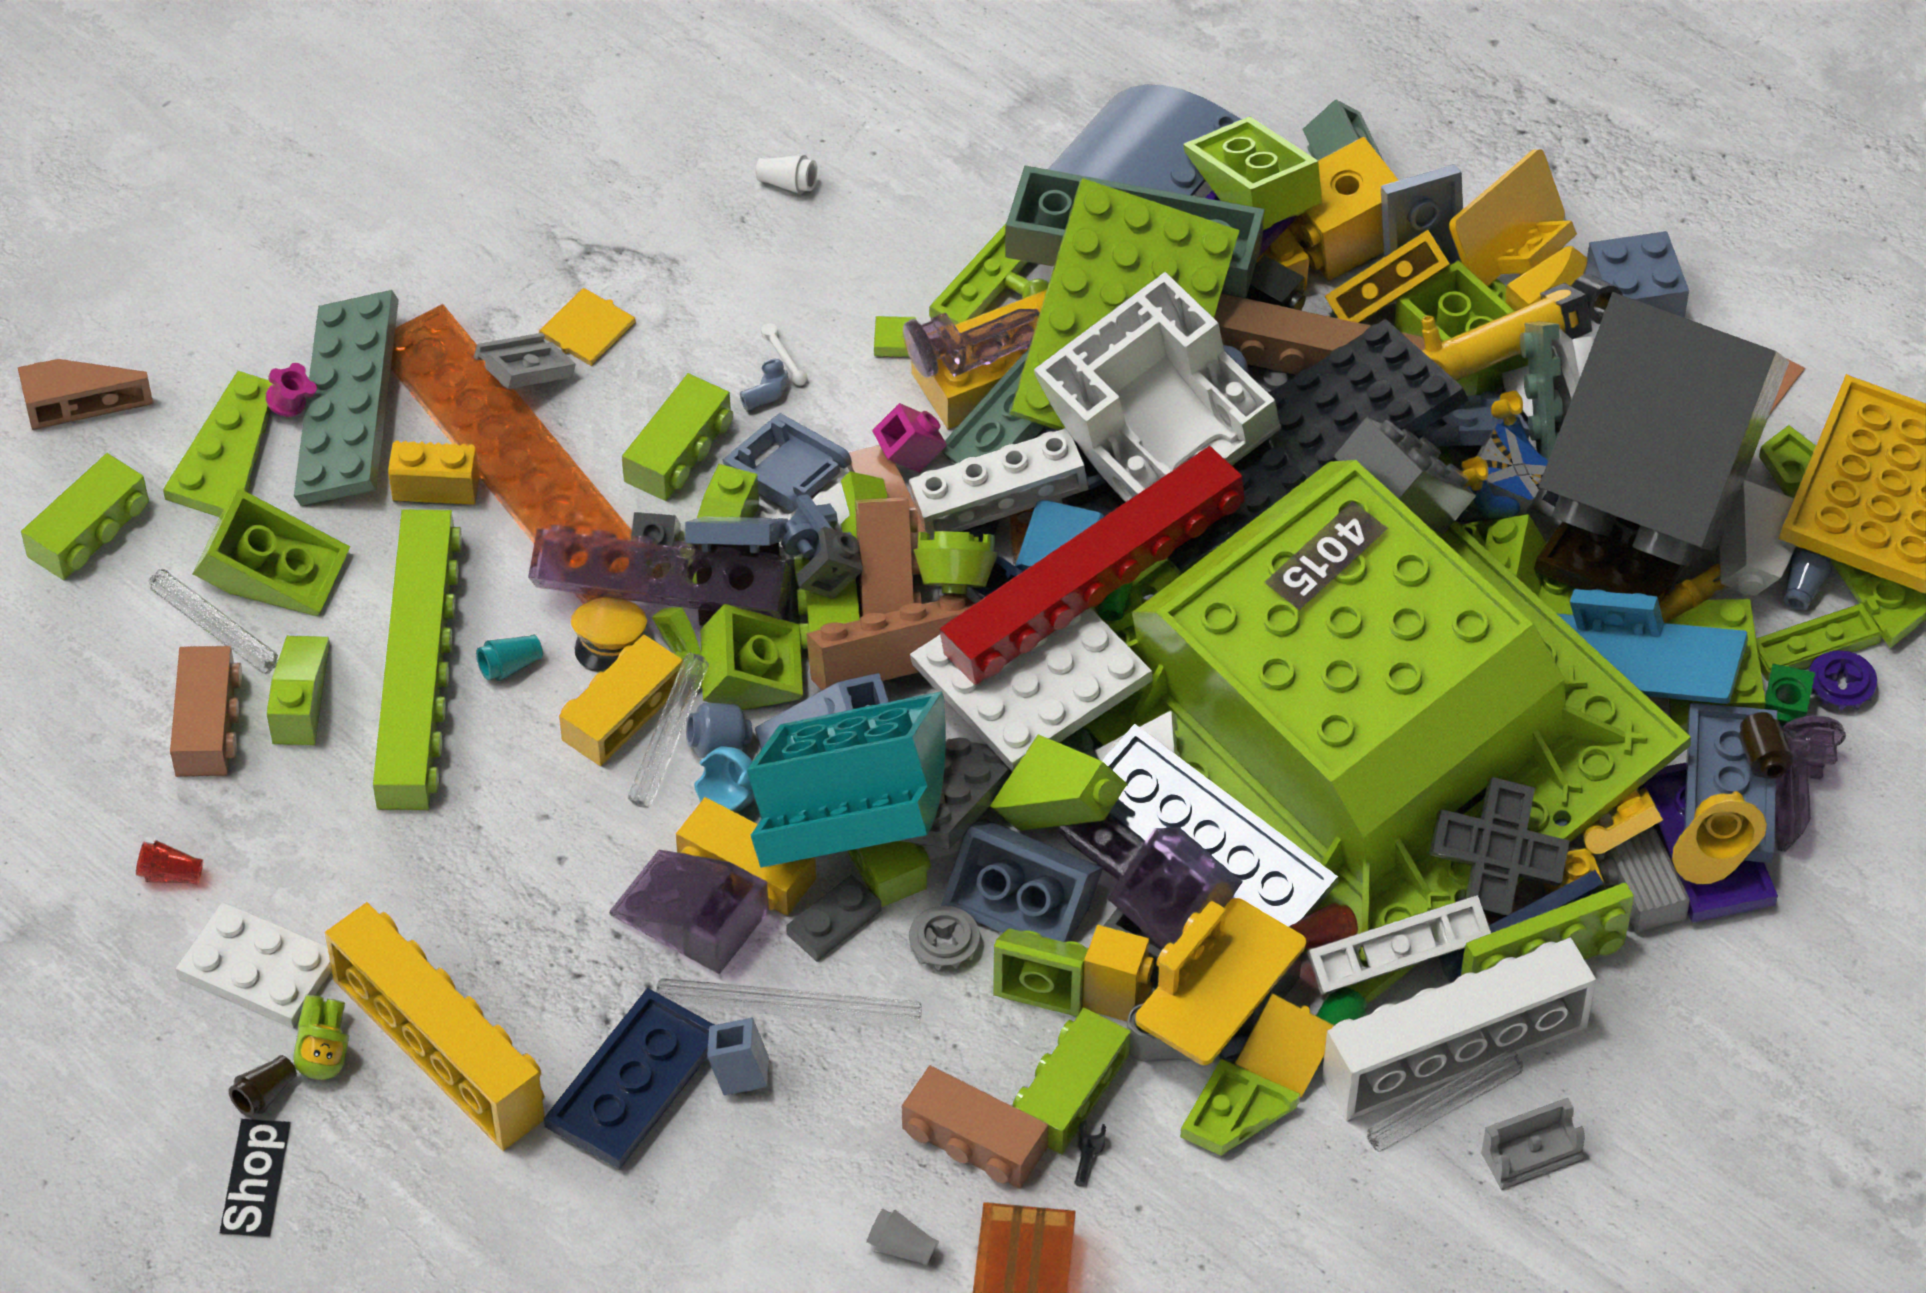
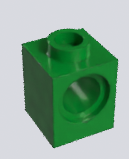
(1789, 692)

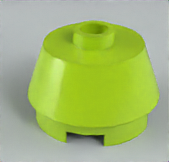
(955, 560)

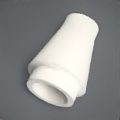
(789, 172)

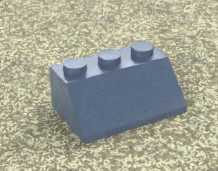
(1020, 883)

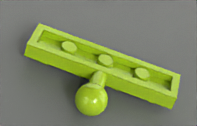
(983, 281)

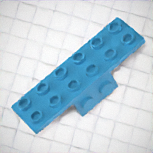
(1655, 655)

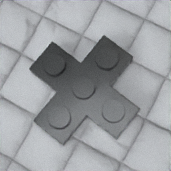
(1499, 846)

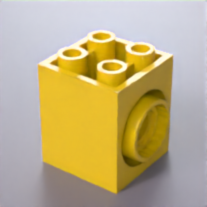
(1349, 220)

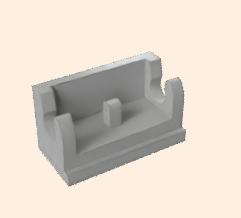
(1533, 1144)

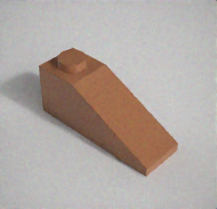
(76, 390)

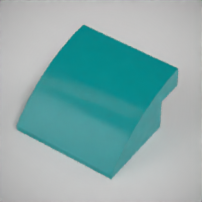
(849, 779)

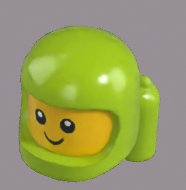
(319, 1040)

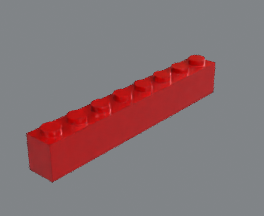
(1092, 565)

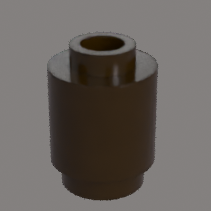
(1765, 745)

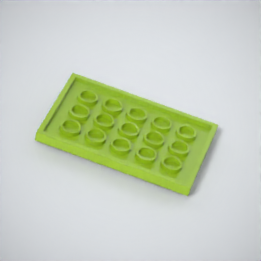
(1107, 256)

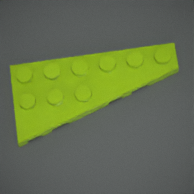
(1891, 605)

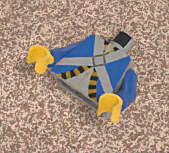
(1508, 468)

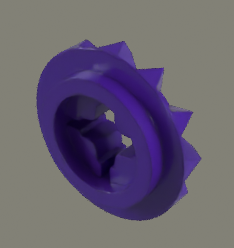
(1857, 673)

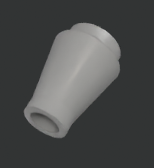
(901, 1238)

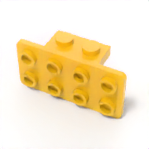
(1513, 222)
(1217, 977)

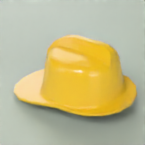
(1718, 838)

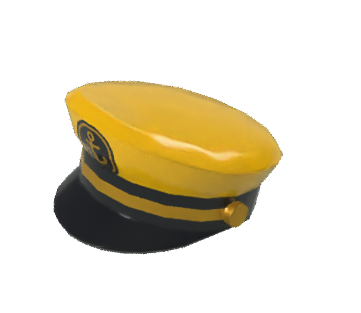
(605, 629)

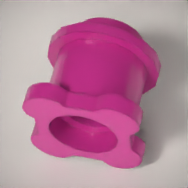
(289, 390)

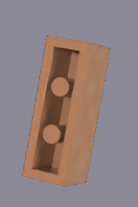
(886, 554)
(205, 711)
(974, 1127)

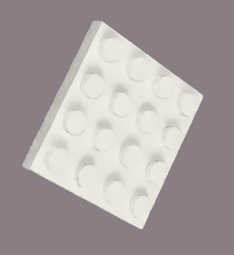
(1042, 692)

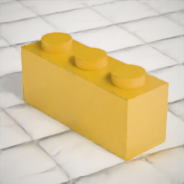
(1388, 279)
(619, 700)
(725, 836)

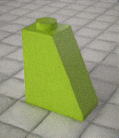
(1057, 788)

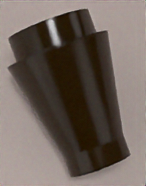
(260, 1086)

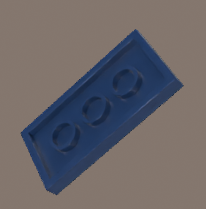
(631, 1079)

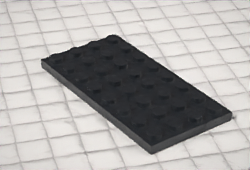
(1318, 410)

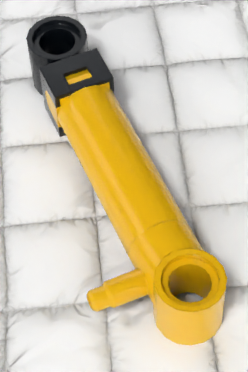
(1499, 340)

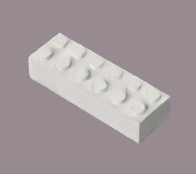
(1457, 1028)

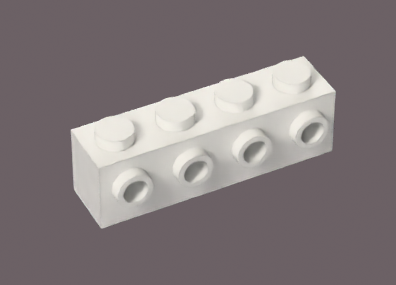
(999, 483)

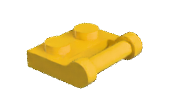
(1622, 822)

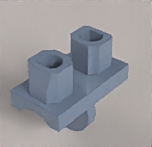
(803, 527)

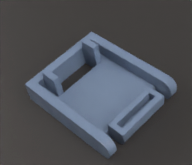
(796, 468)
(734, 531)

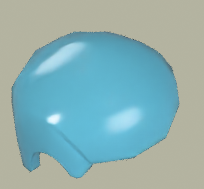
(726, 778)

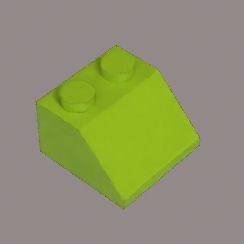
(750, 659)
(1039, 971)

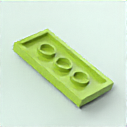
(1594, 924)

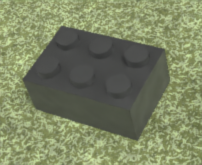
(1410, 471)

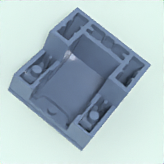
(1142, 139)

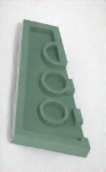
(1538, 384)

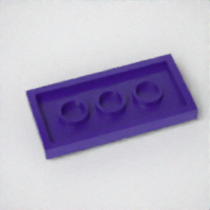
(1741, 891)

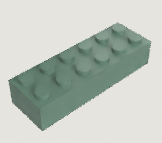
(1047, 196)

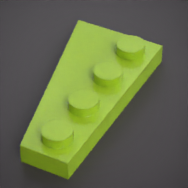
(223, 449)

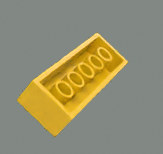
(436, 1025)

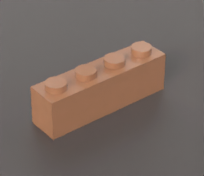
(879, 641)

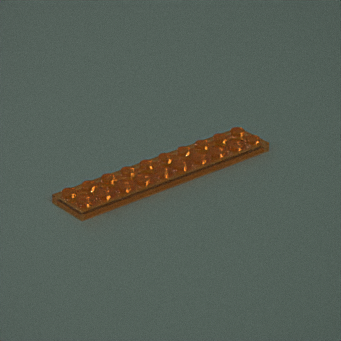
(513, 447)

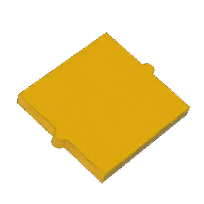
(587, 326)
(1285, 1044)

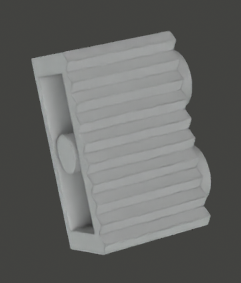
(1651, 878)

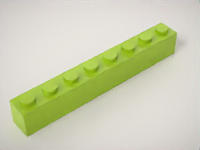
(415, 660)

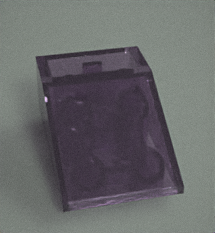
(695, 906)

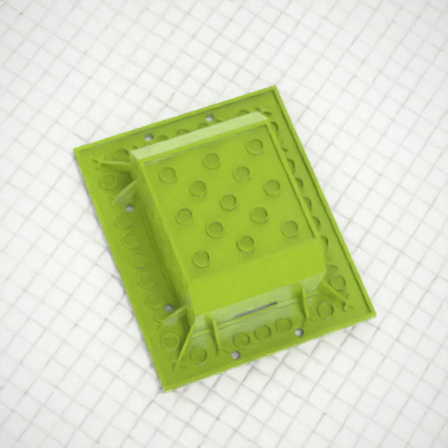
(1382, 697)

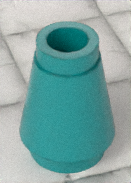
(508, 655)

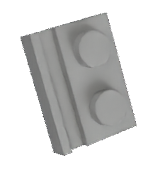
(524, 361)

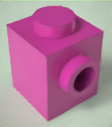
(910, 437)

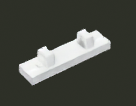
(1398, 944)

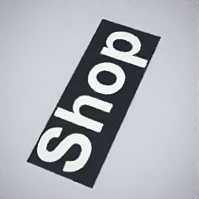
(255, 1178)

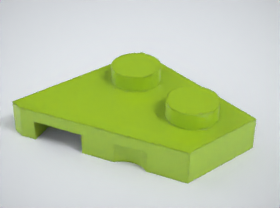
(1235, 1108)

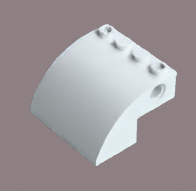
(1155, 390)

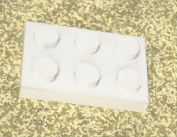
(255, 964)

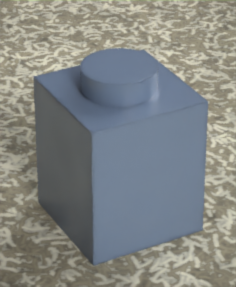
(738, 1056)

